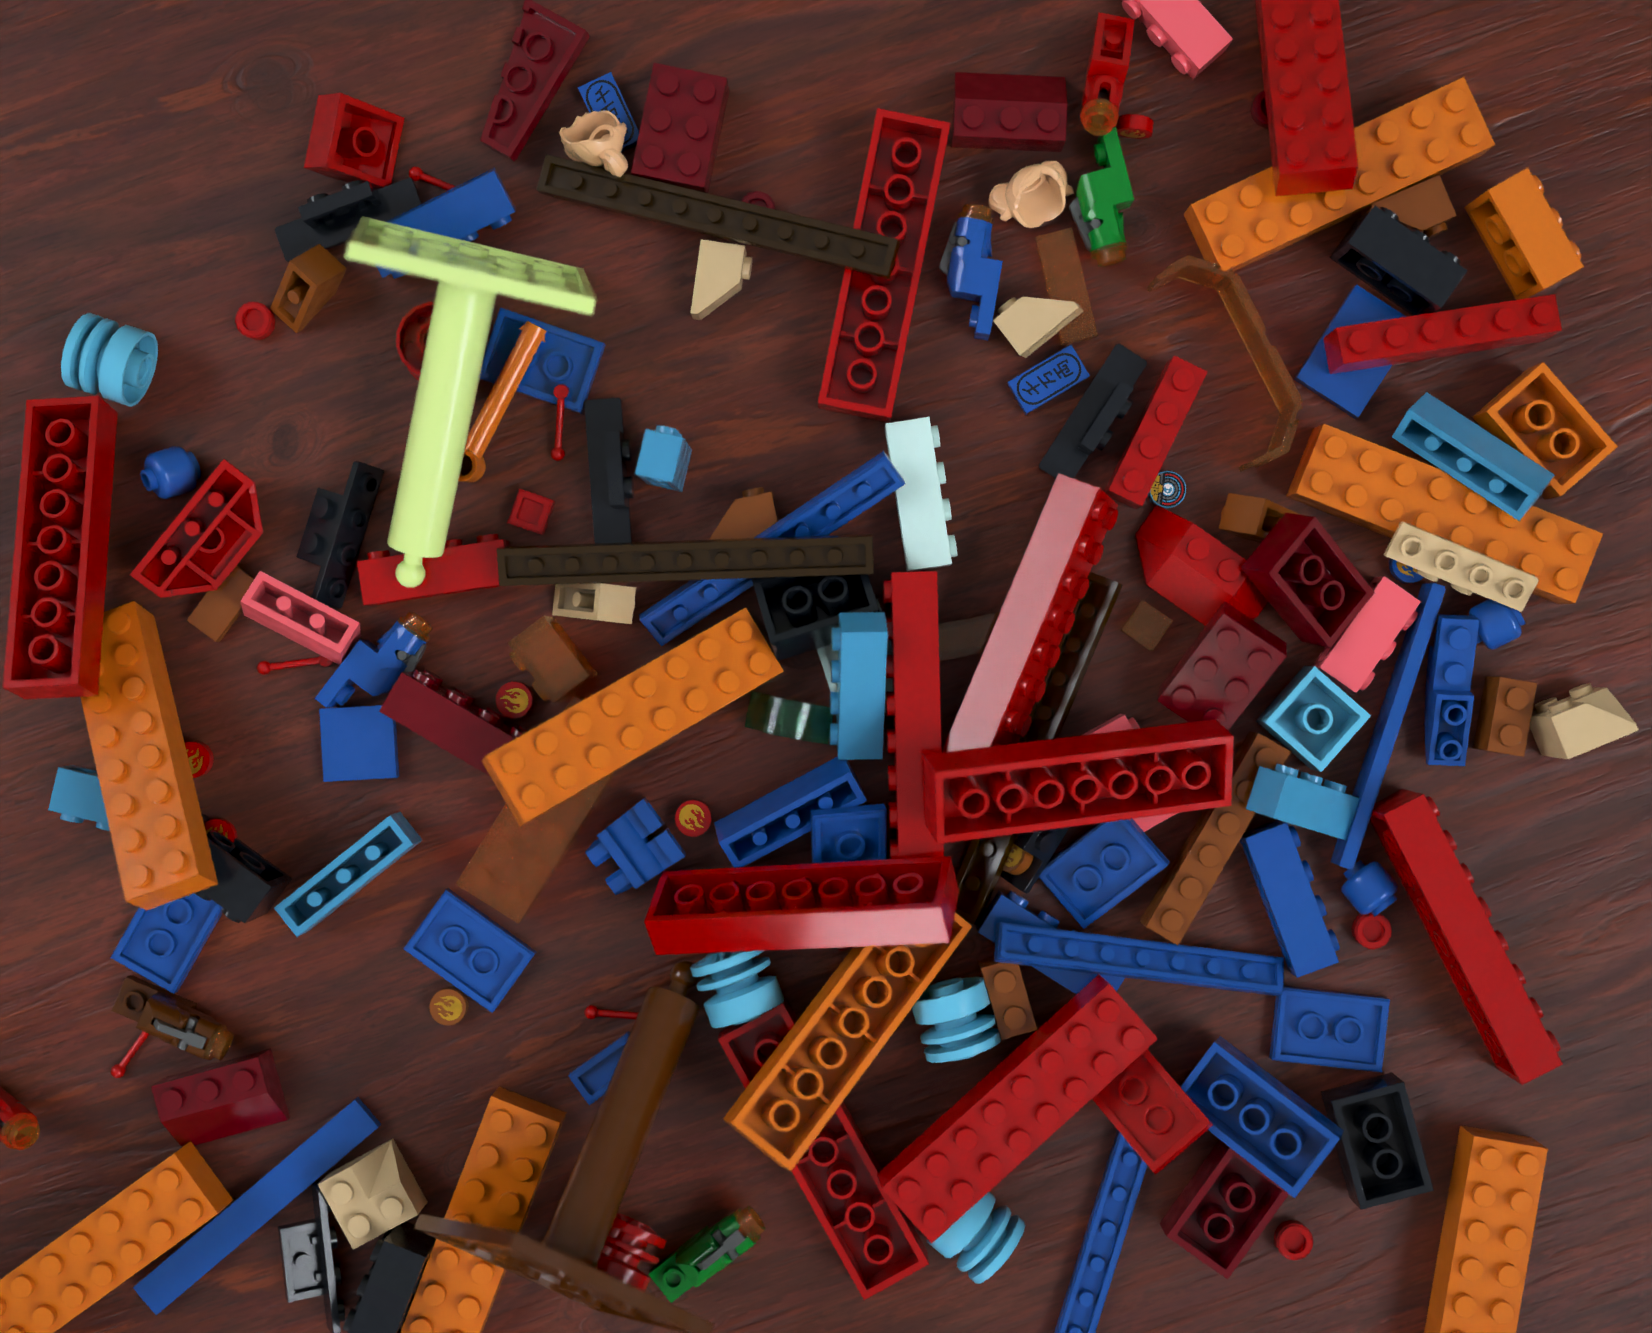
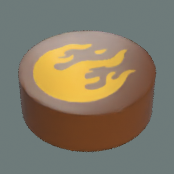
(1017, 861)
(449, 1006)

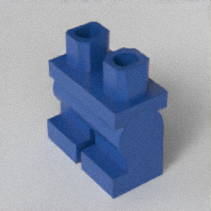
(632, 850)

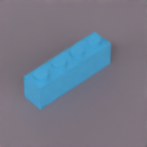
(1472, 456)
(860, 685)
(348, 874)

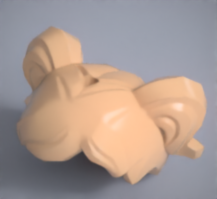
(596, 141)
(1032, 195)

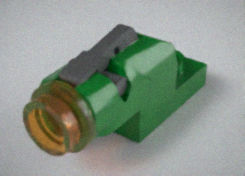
(1099, 200)
(707, 1252)

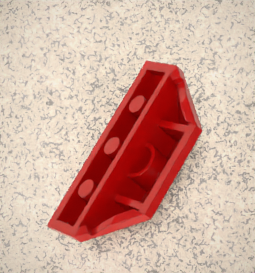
(205, 537)
(1193, 568)

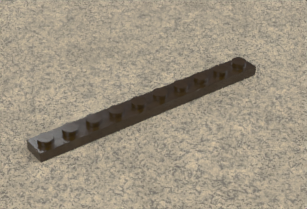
(719, 216)
(686, 560)
(988, 855)

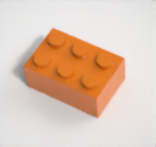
(1524, 235)
(1548, 427)

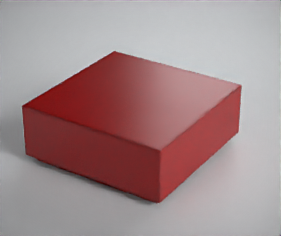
(531, 511)

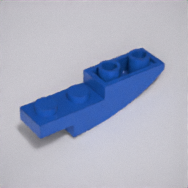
(1448, 690)

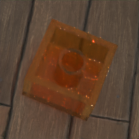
(551, 660)

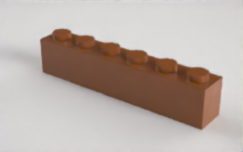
(1210, 844)

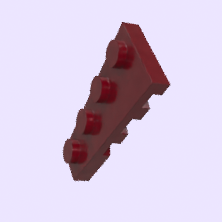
(536, 68)

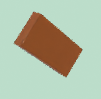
(222, 606)

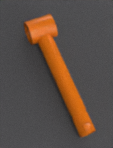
(500, 398)

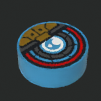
(1167, 490)

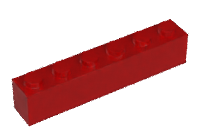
(1442, 334)

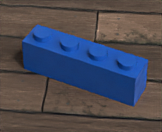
(460, 211)
(787, 812)
(1289, 898)
(1012, 909)

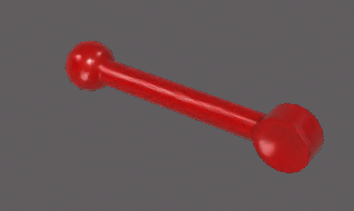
(417, 174)
(561, 392)
(265, 667)
(592, 1012)
(119, 1070)

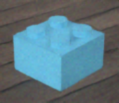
(1313, 718)

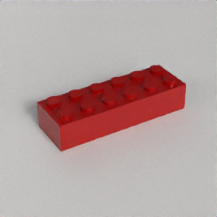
(1307, 96)

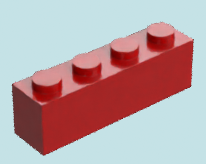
(1155, 432)
(456, 571)

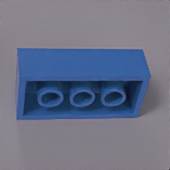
(1260, 1116)

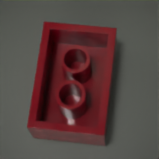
(681, 127)
(1308, 579)
(1222, 669)
(1223, 1210)

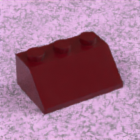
(1009, 112)
(221, 1099)

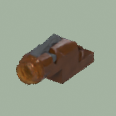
(172, 1019)

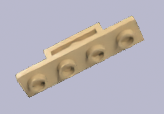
(1460, 566)

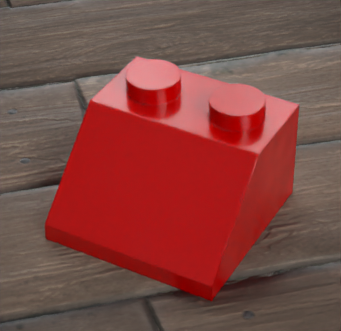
(353, 140)

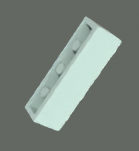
(919, 501)

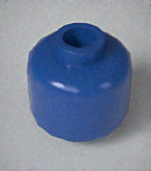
(170, 472)
(1497, 623)
(1369, 888)

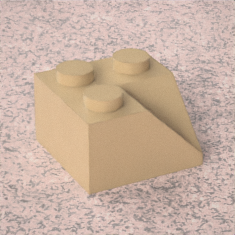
(1579, 722)
(373, 1194)

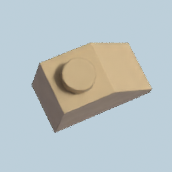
(718, 275)
(1034, 321)
(595, 602)

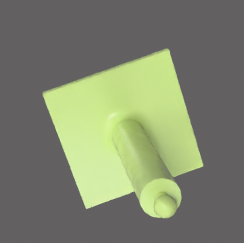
(452, 363)

